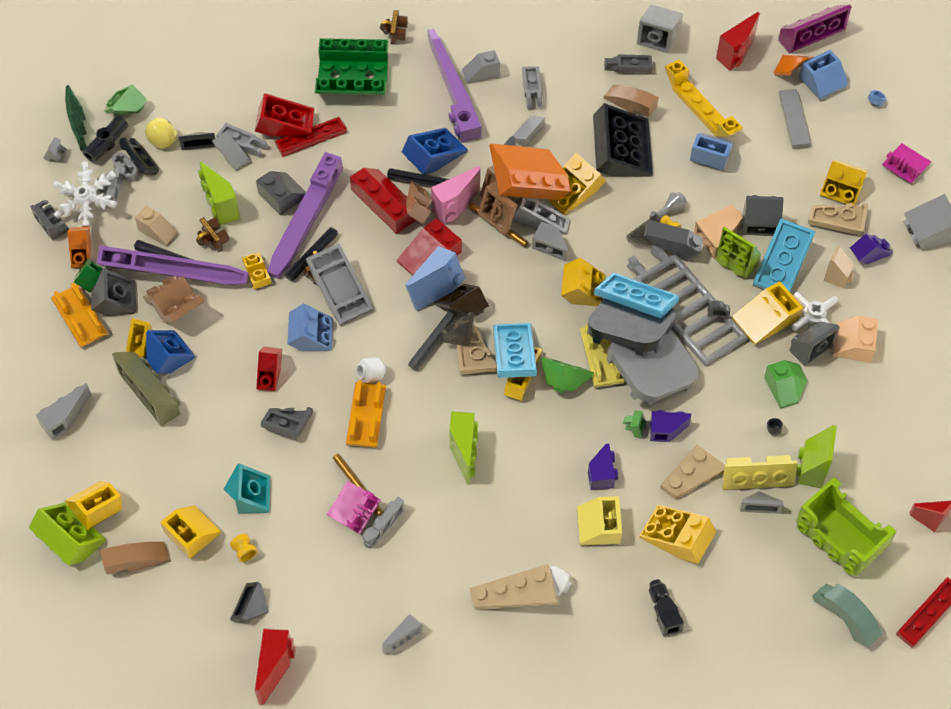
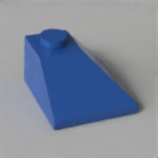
(166, 351)

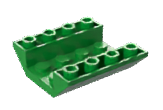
(353, 63)

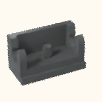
(48, 221)

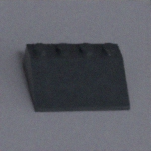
(622, 143)

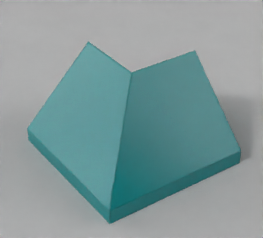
(249, 489)

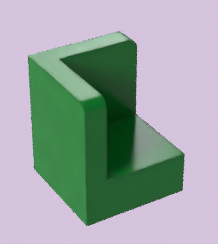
(88, 275)

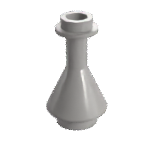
(675, 203)

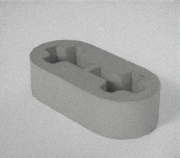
(128, 165)

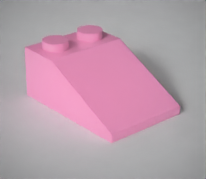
(455, 195)

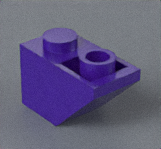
(870, 249)
(667, 425)
(601, 469)

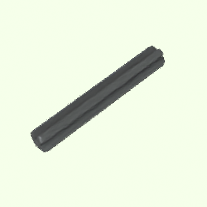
(431, 341)

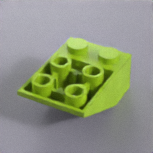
(218, 195)
(737, 253)
(463, 441)

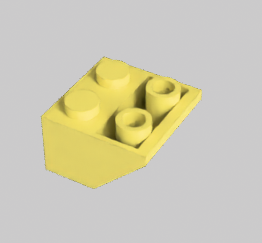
(600, 521)

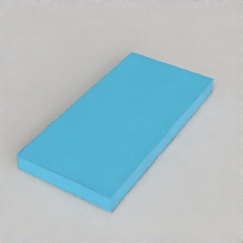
(784, 255)
(636, 295)
(514, 350)

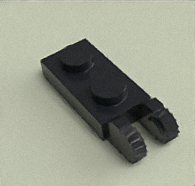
(139, 156)

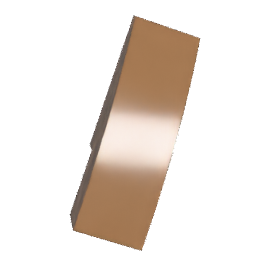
(632, 99)
(418, 202)
(133, 556)

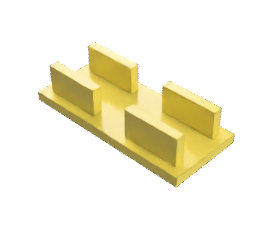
(604, 373)
(743, 474)

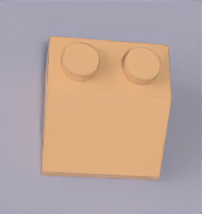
(856, 339)

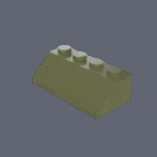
(146, 386)

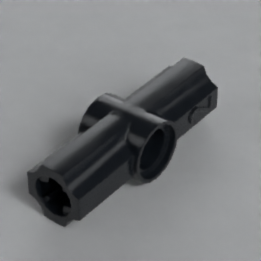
(105, 139)

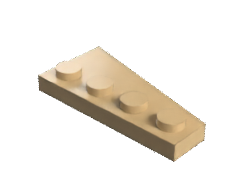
(524, 588)

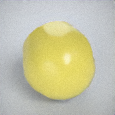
(161, 133)

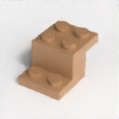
(495, 208)
(172, 298)

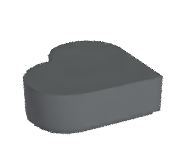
(718, 309)

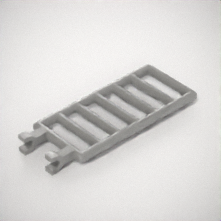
(666, 261)

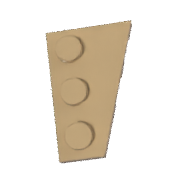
(844, 218)
(476, 357)
(692, 471)

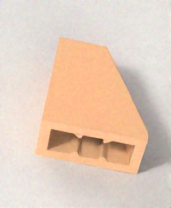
(711, 227)

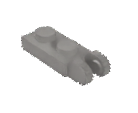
(532, 85)
(244, 139)
(383, 523)

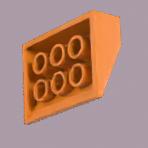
(528, 172)

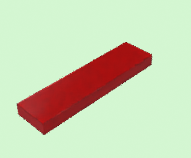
(319, 133)
(926, 614)

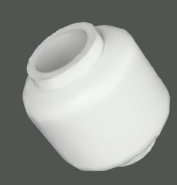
(371, 370)
(560, 579)

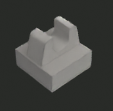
(53, 149)

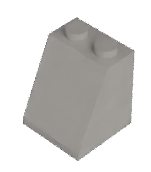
(659, 28)
(930, 223)

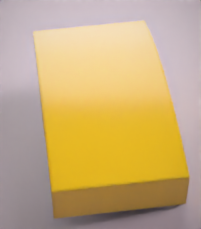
(257, 272)

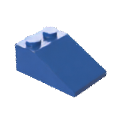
(432, 149)

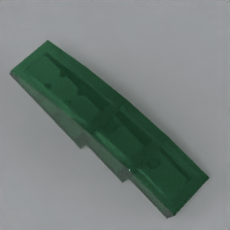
(76, 117)

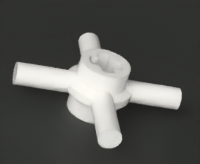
(813, 312)

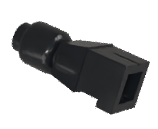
(666, 610)

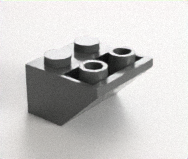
(761, 215)

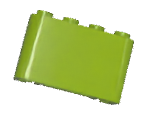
(842, 529)

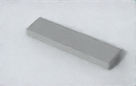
(794, 119)

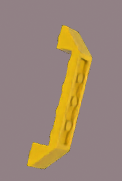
(698, 104)

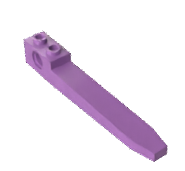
(462, 111)
(321, 186)
(170, 266)

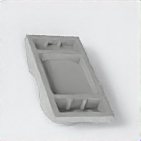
(339, 284)

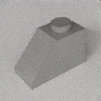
(482, 67)
(550, 241)

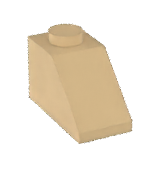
(155, 226)
(839, 269)

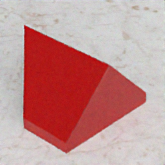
(931, 513)

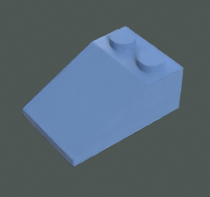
(435, 278)

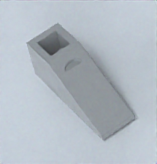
(61, 414)

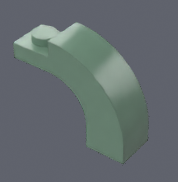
(852, 611)

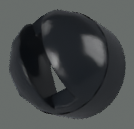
(772, 426)

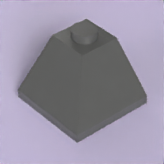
(113, 294)

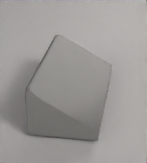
(529, 130)

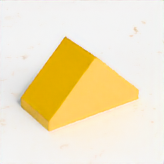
(137, 337)

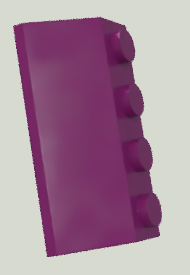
(814, 28)

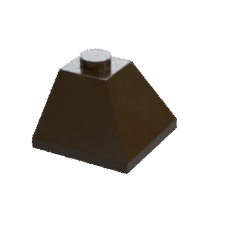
(465, 300)

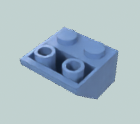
(823, 74)
(711, 150)
(309, 329)

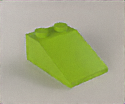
(816, 458)

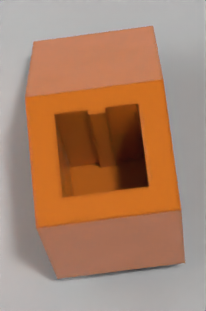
(79, 245)

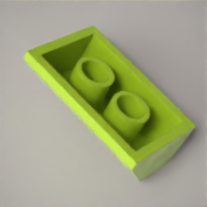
(65, 533)

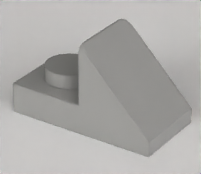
(114, 188)

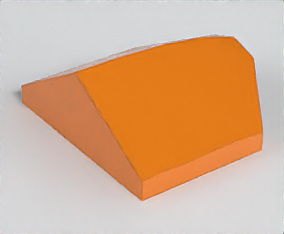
(789, 63)

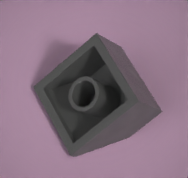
(279, 191)
(814, 342)

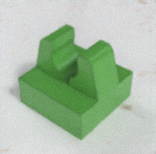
(635, 423)

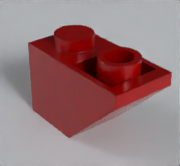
(268, 368)

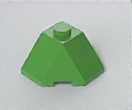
(125, 101)
(563, 375)
(785, 382)

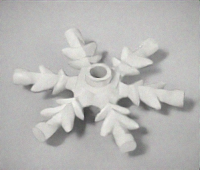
(85, 194)

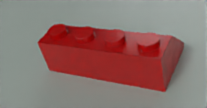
(382, 198)

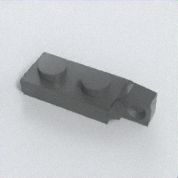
(629, 63)

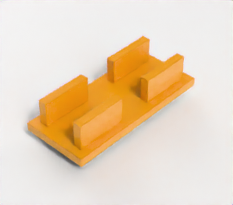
(78, 315)
(366, 414)

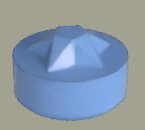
(877, 97)

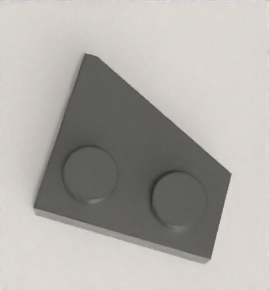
(286, 421)

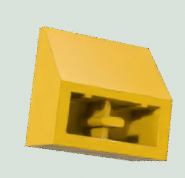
(843, 182)
(580, 282)
(95, 503)
(189, 529)

